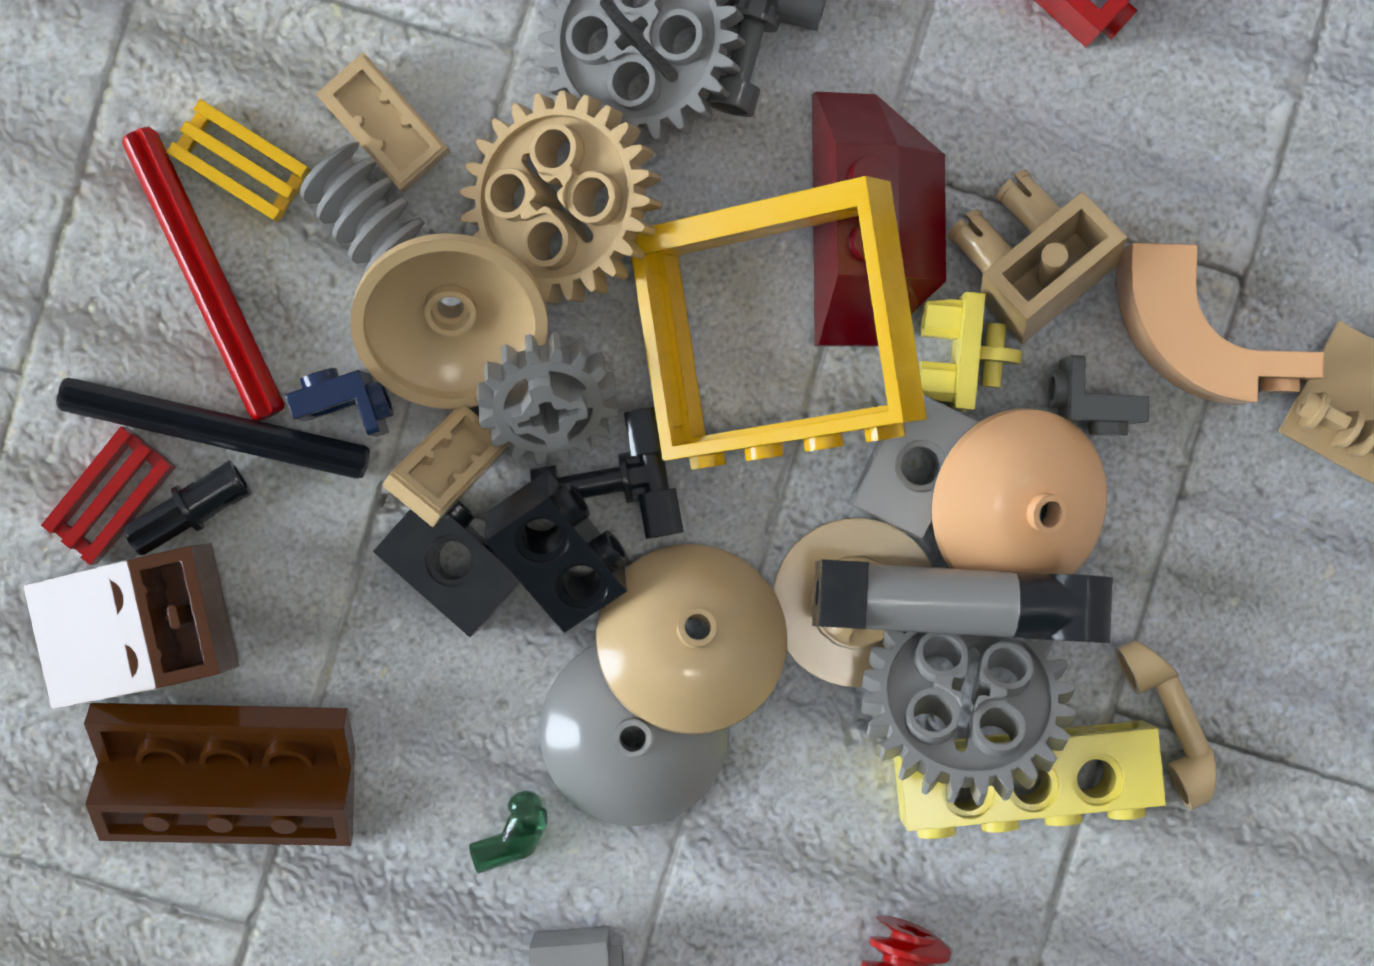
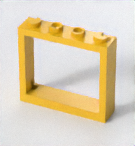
(669, 337)

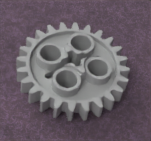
(611, 69)
(1026, 710)

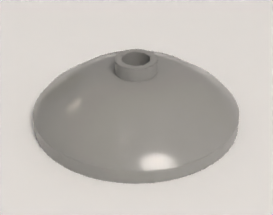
(602, 774)

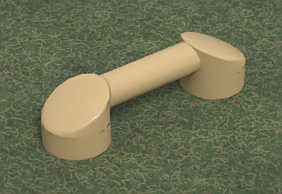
(1192, 774)

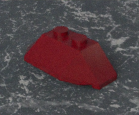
(860, 138)

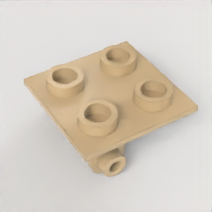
(1337, 411)

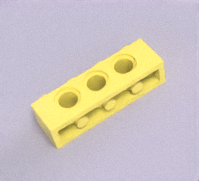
(1128, 785)

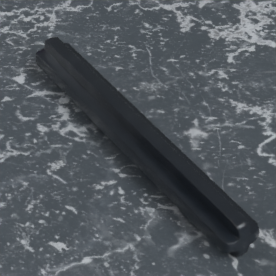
(213, 428)

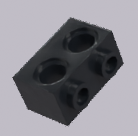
(544, 557)

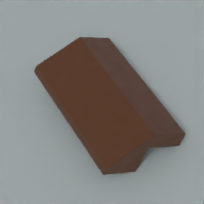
(221, 774)

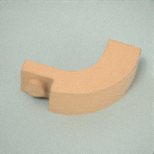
(1176, 340)

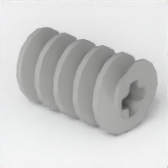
(357, 205)

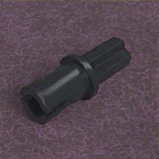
(187, 508)

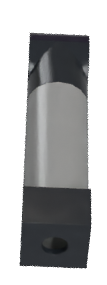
(962, 601)

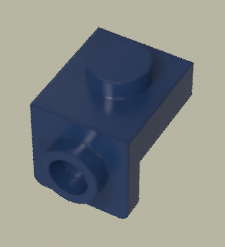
(328, 392)

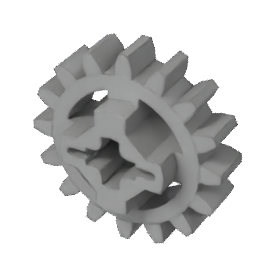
(547, 398)

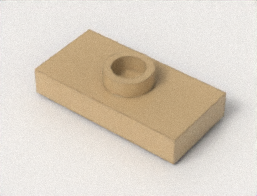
(383, 122)
(444, 465)

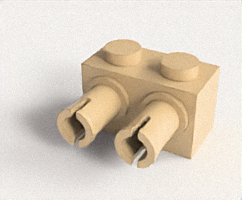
(1051, 266)

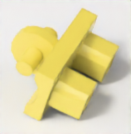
(963, 323)

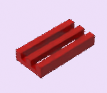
(74, 535)

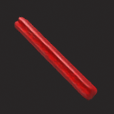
(203, 273)

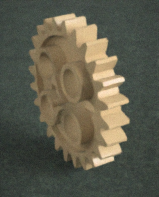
(598, 157)

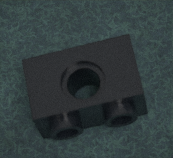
(414, 554)

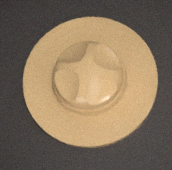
(834, 652)

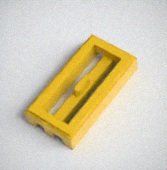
(194, 132)

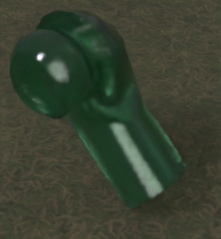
(518, 837)

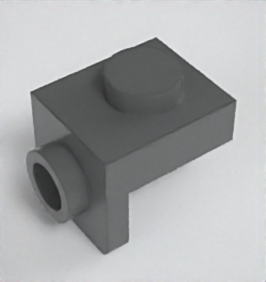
(1105, 413)

